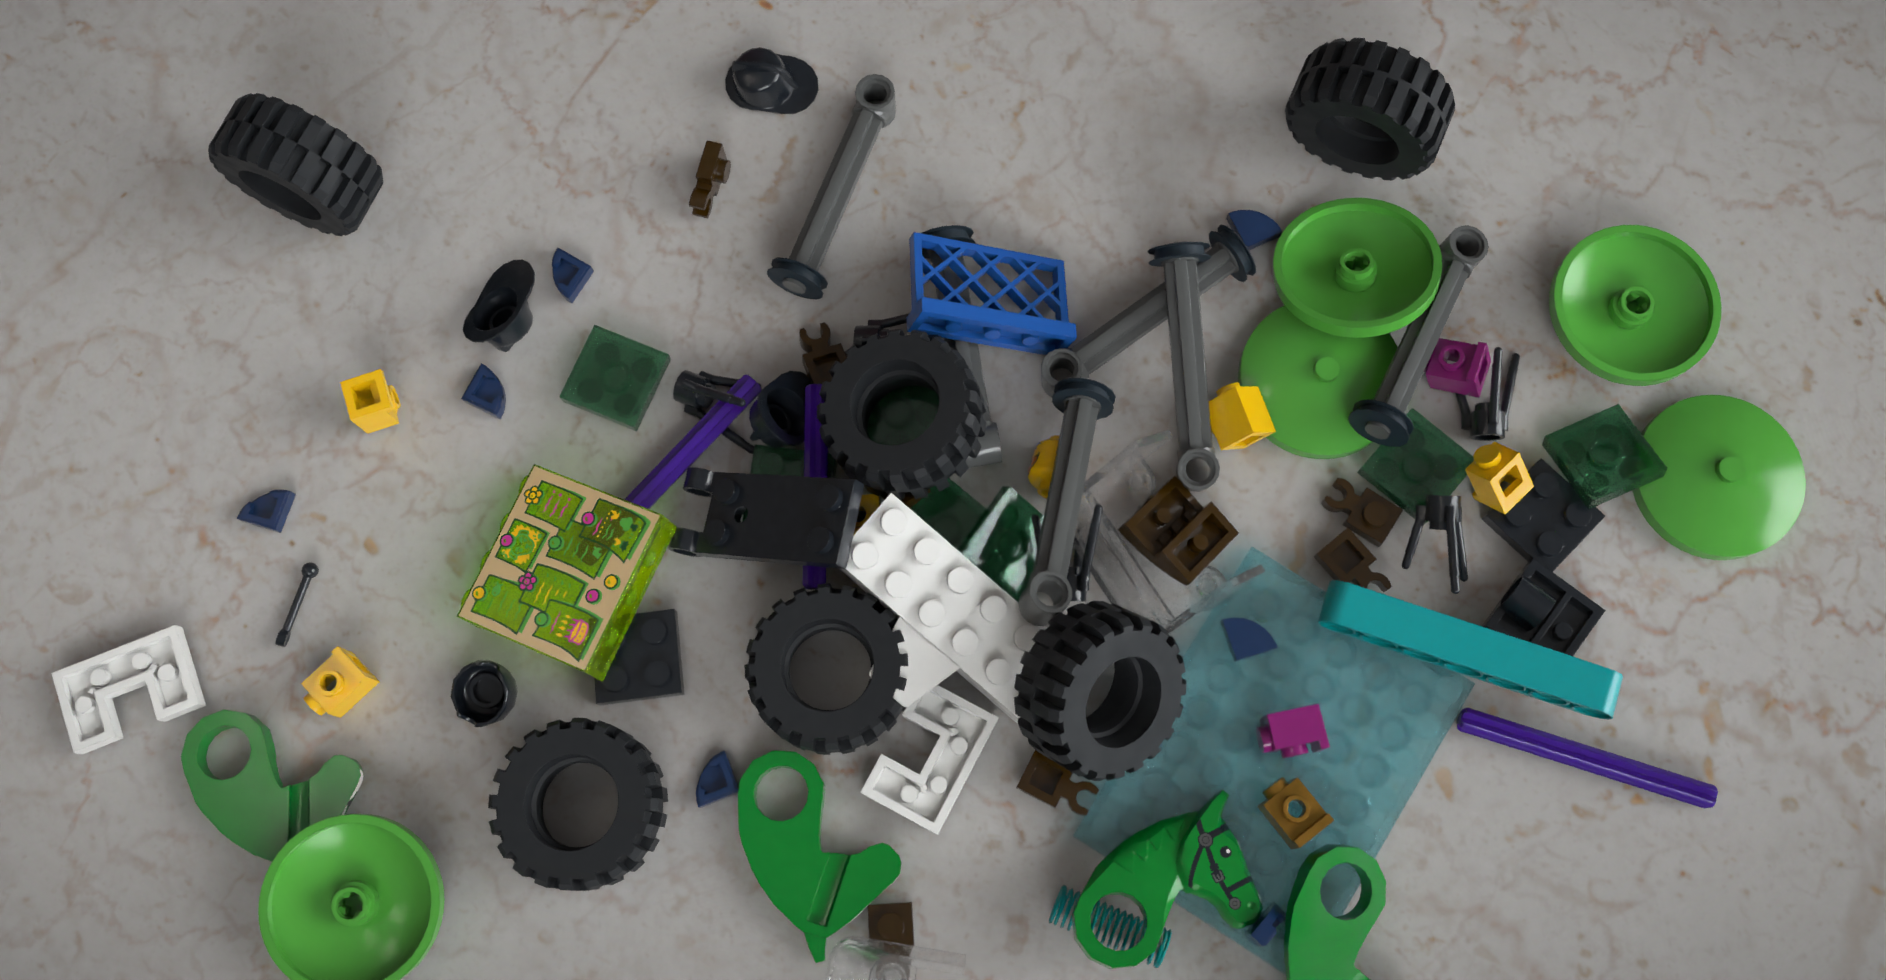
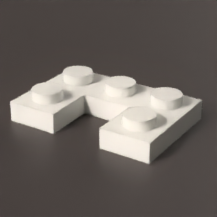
(90, 685)
(932, 793)

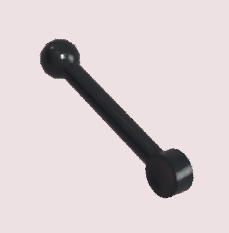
(308, 571)

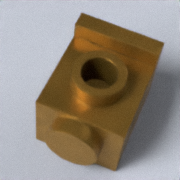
(1293, 830)

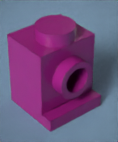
(1465, 375)
(1292, 731)

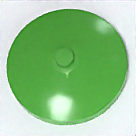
(1357, 267)
(1635, 305)
(1313, 382)
(1728, 479)
(351, 901)

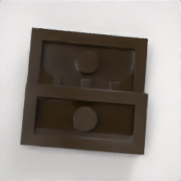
(1178, 532)

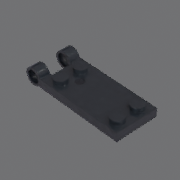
(786, 522)

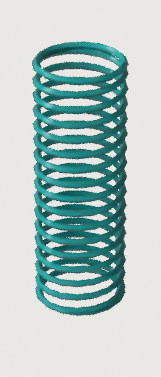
(1062, 899)

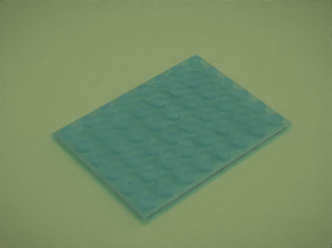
(1381, 725)

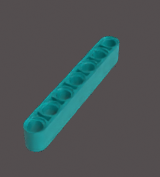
(1470, 649)

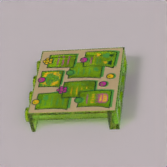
(567, 571)

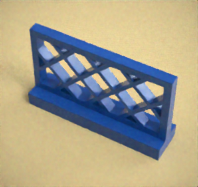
(991, 322)

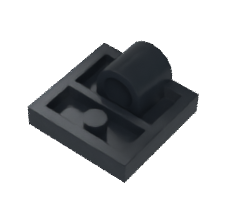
(1545, 611)

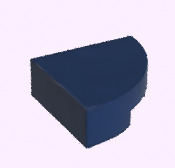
(1253, 227)
(569, 274)
(486, 392)
(268, 510)
(1246, 638)
(716, 781)
(1264, 929)

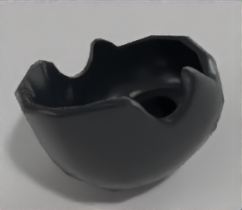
(483, 693)

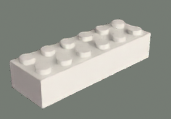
(943, 599)

